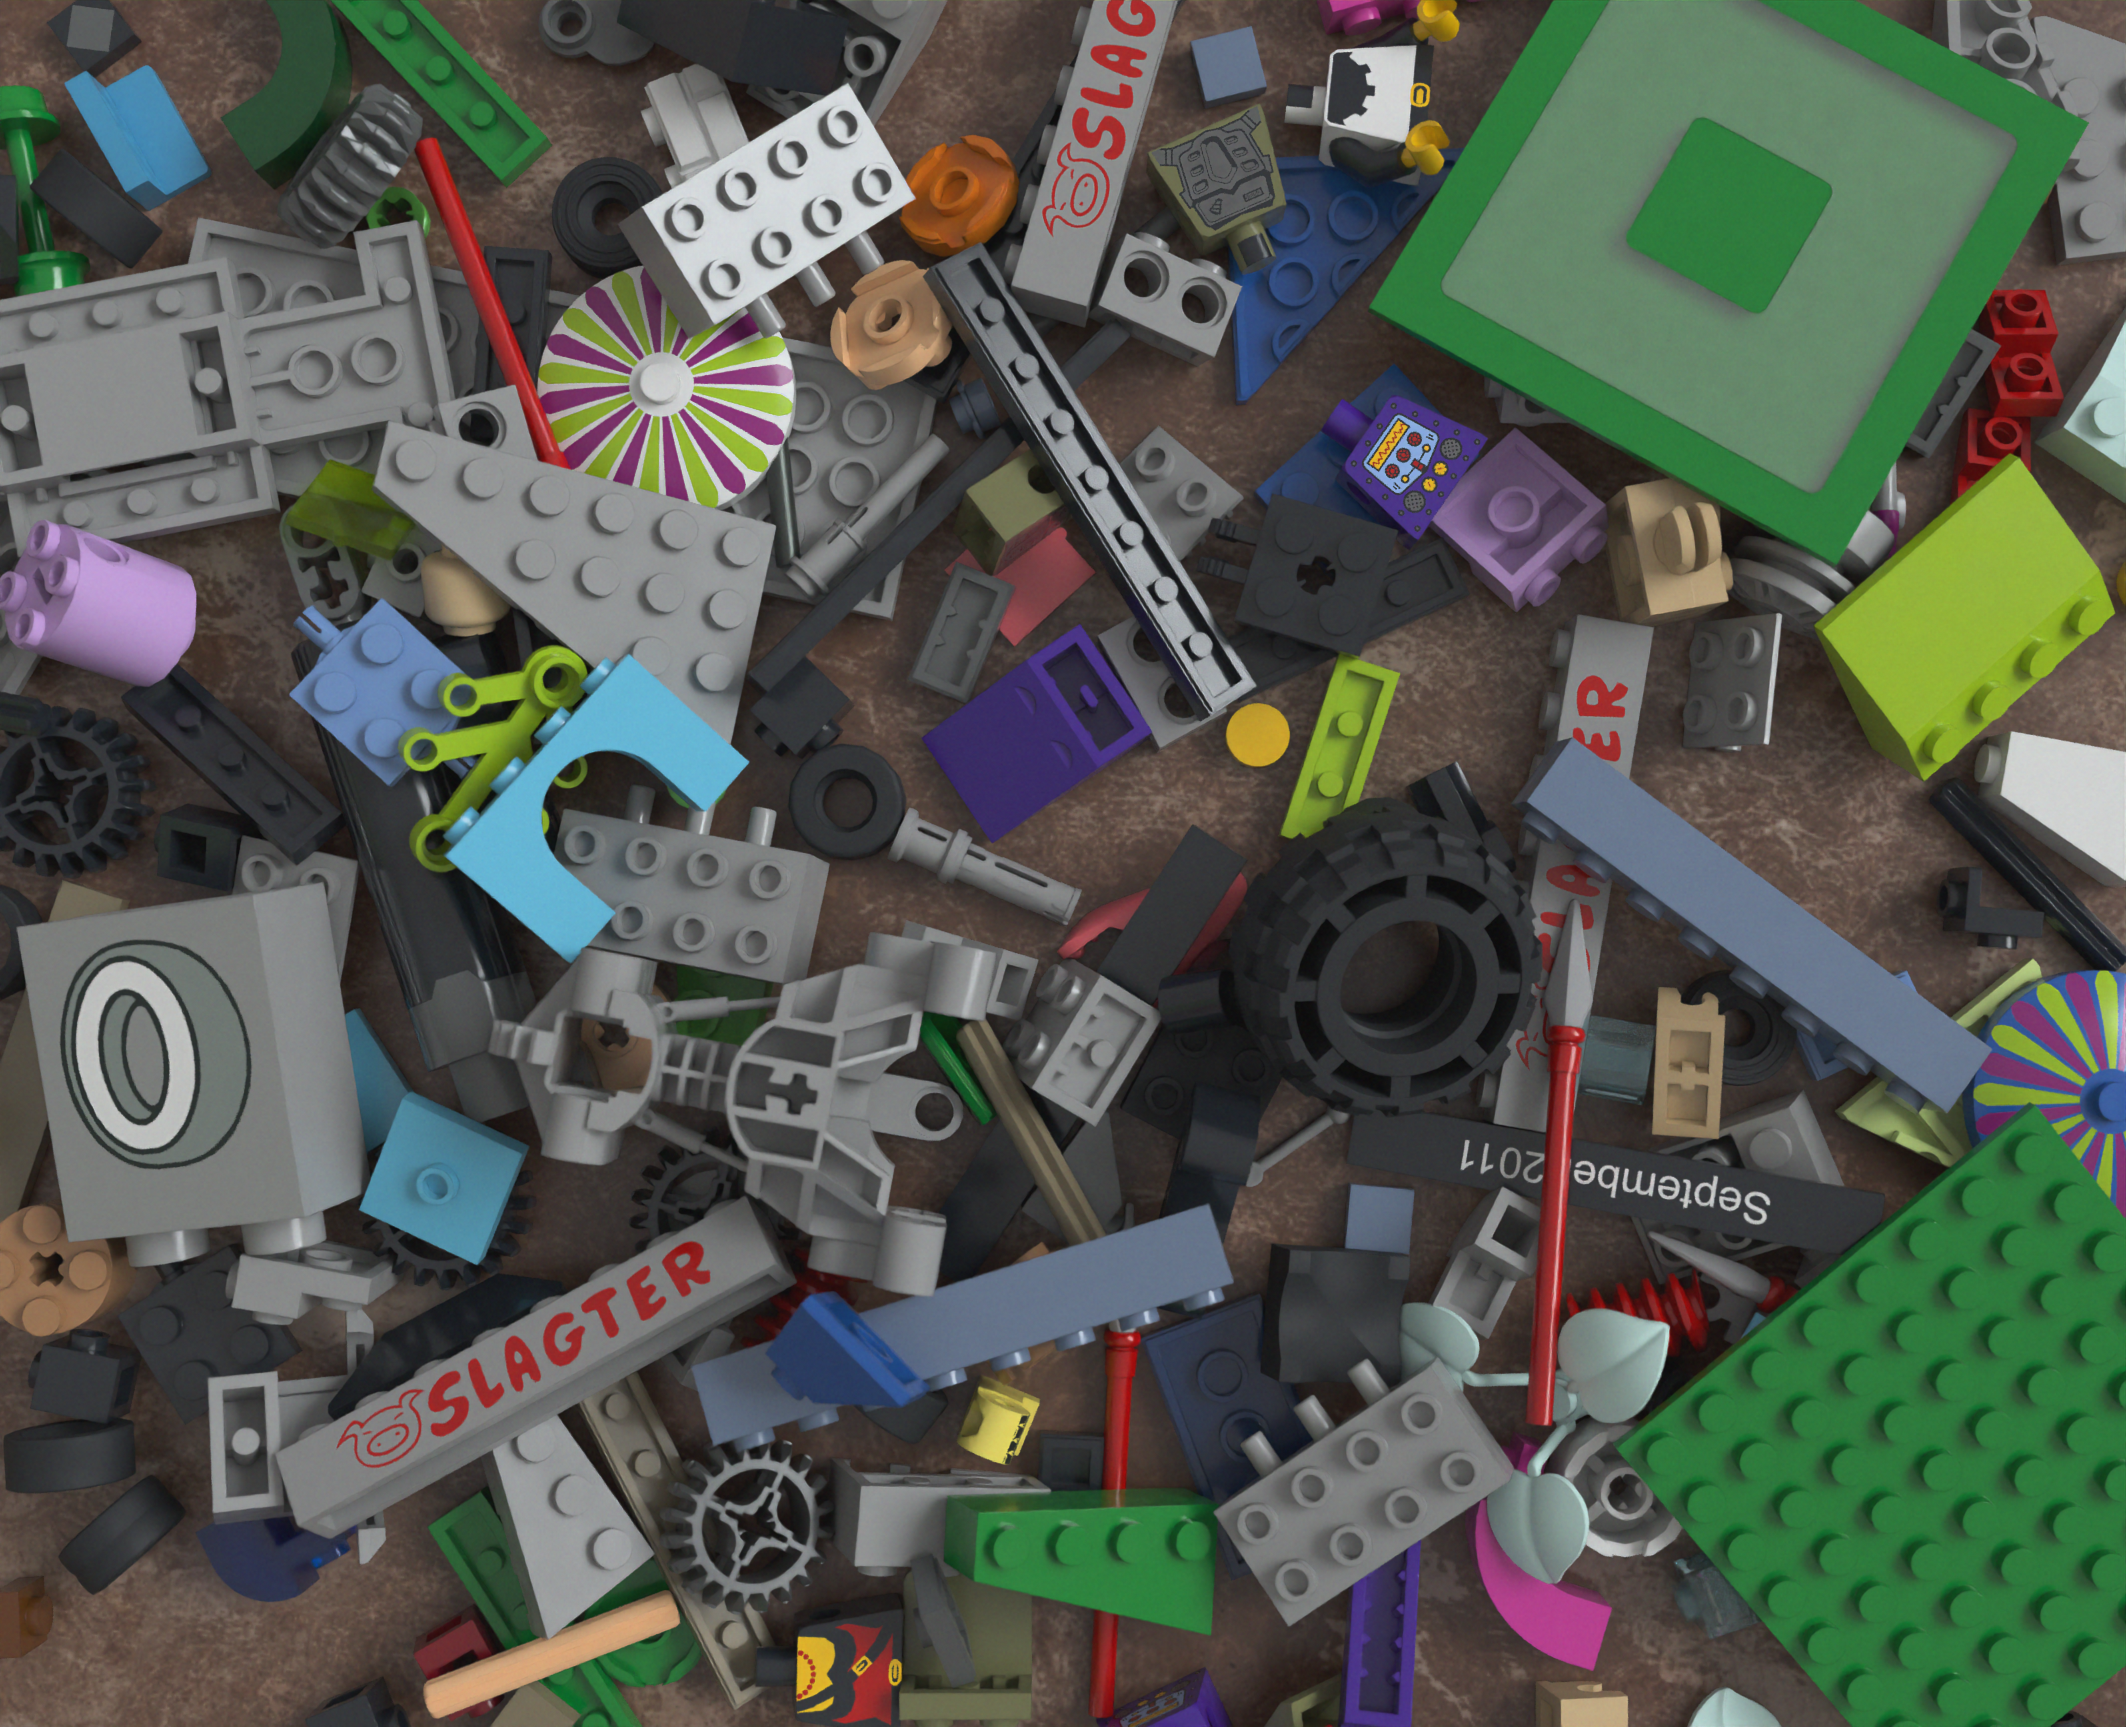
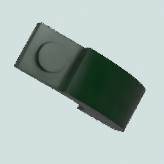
(303, 95)

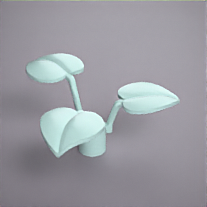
(1605, 1371)

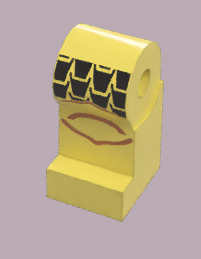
(997, 1421)

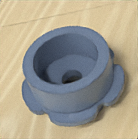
(974, 408)

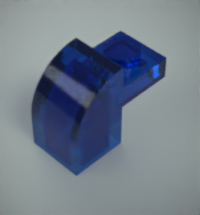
(268, 1557)

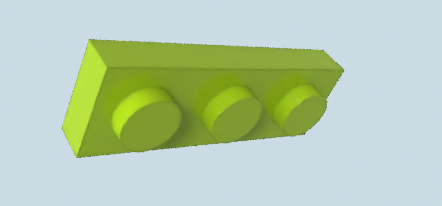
(1340, 744)

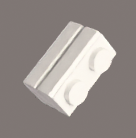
(694, 119)

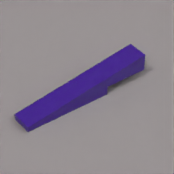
(1381, 1645)

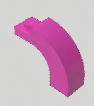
(1553, 1618)

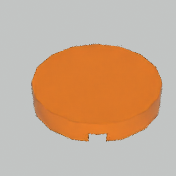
(959, 195)

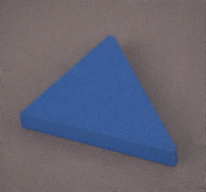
(1322, 249)

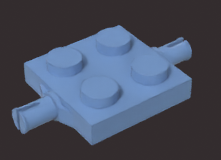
(377, 686)

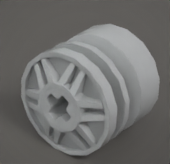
(1787, 581)

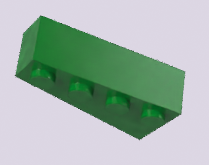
(1098, 1549)

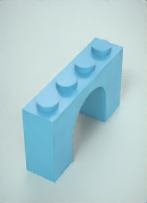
(621, 714)

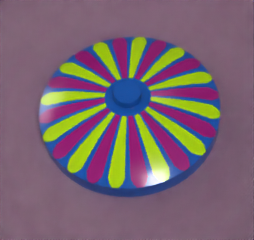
(2066, 1054)

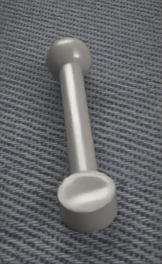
(1294, 1143)

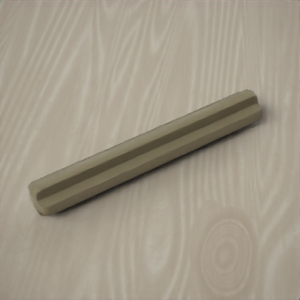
(1029, 1133)

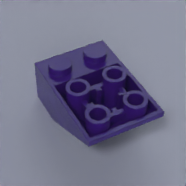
(1037, 734)

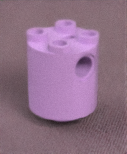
(98, 605)

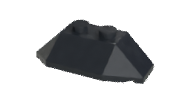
(442, 1334)

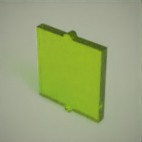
(349, 513)

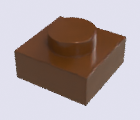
(24, 1616)

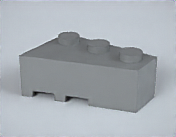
(901, 1514)

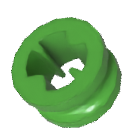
(400, 200)

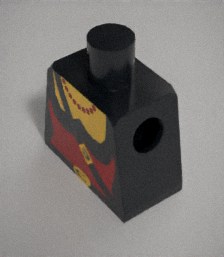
(841, 1663)

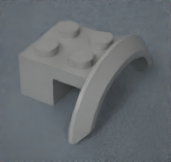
(259, 1417)

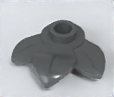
(599, 34)

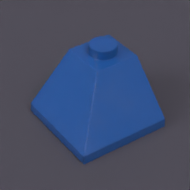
(840, 1359)

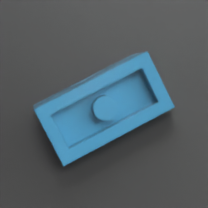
(141, 135)

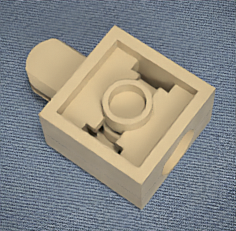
(1665, 553)

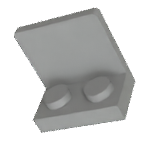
(1079, 1039)

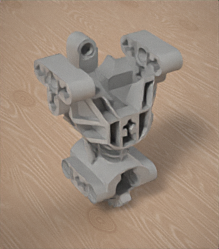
(793, 1094)

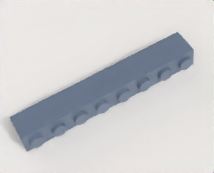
(1750, 927)
(992, 1319)

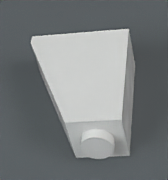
(2062, 796)

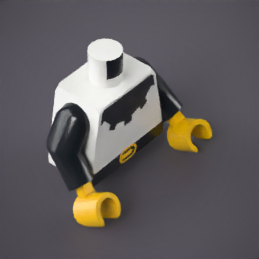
(1379, 102)

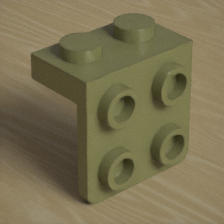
(1002, 1656)

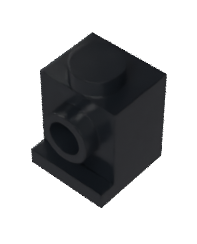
(200, 845)

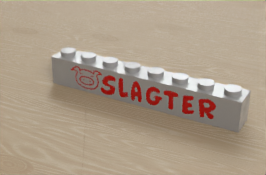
(1087, 156)
(1599, 705)
(534, 1367)

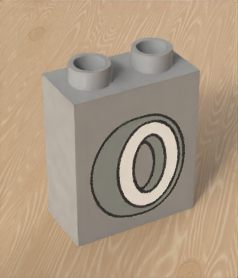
(197, 1072)

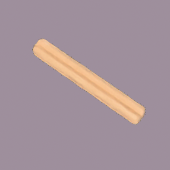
(546, 1657)

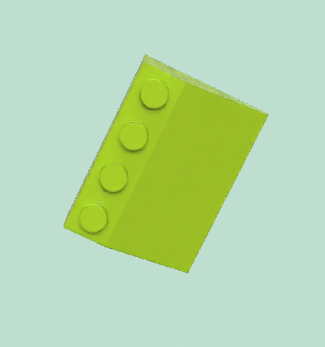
(1963, 620)

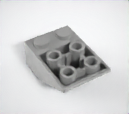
(875, 55)
(1767, 1137)

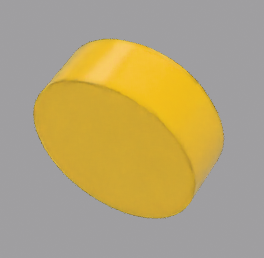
(1257, 735)

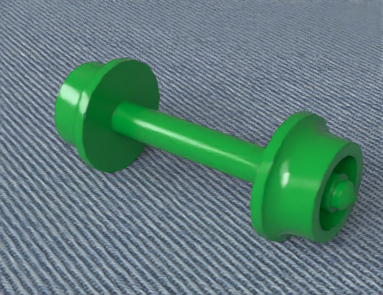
(22, 126)

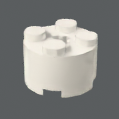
(1617, 1524)

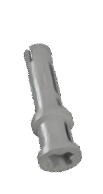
(957, 858)

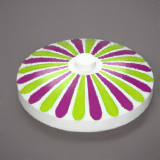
(662, 408)

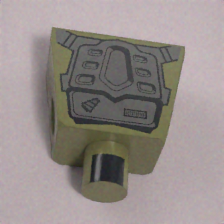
(1223, 187)
(1018, 508)

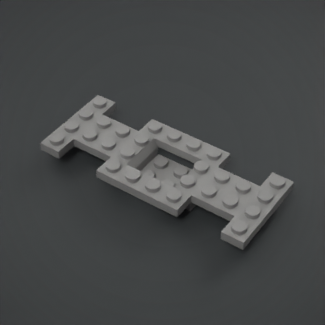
(176, 369)

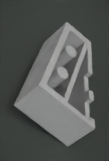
(561, 1525)

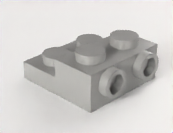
(296, 1281)

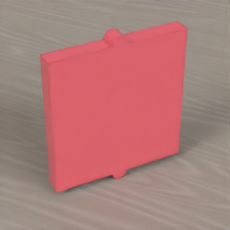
(1042, 582)

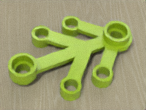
(495, 741)

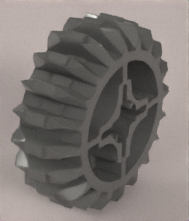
(350, 166)
(737, 1545)

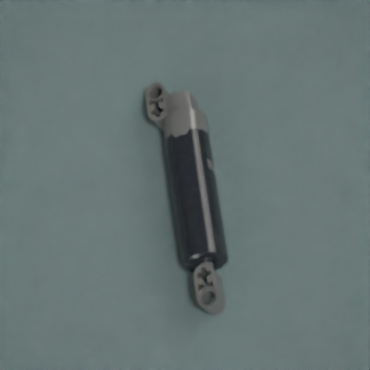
(440, 928)

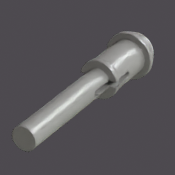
(845, 540)

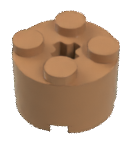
(51, 1297)

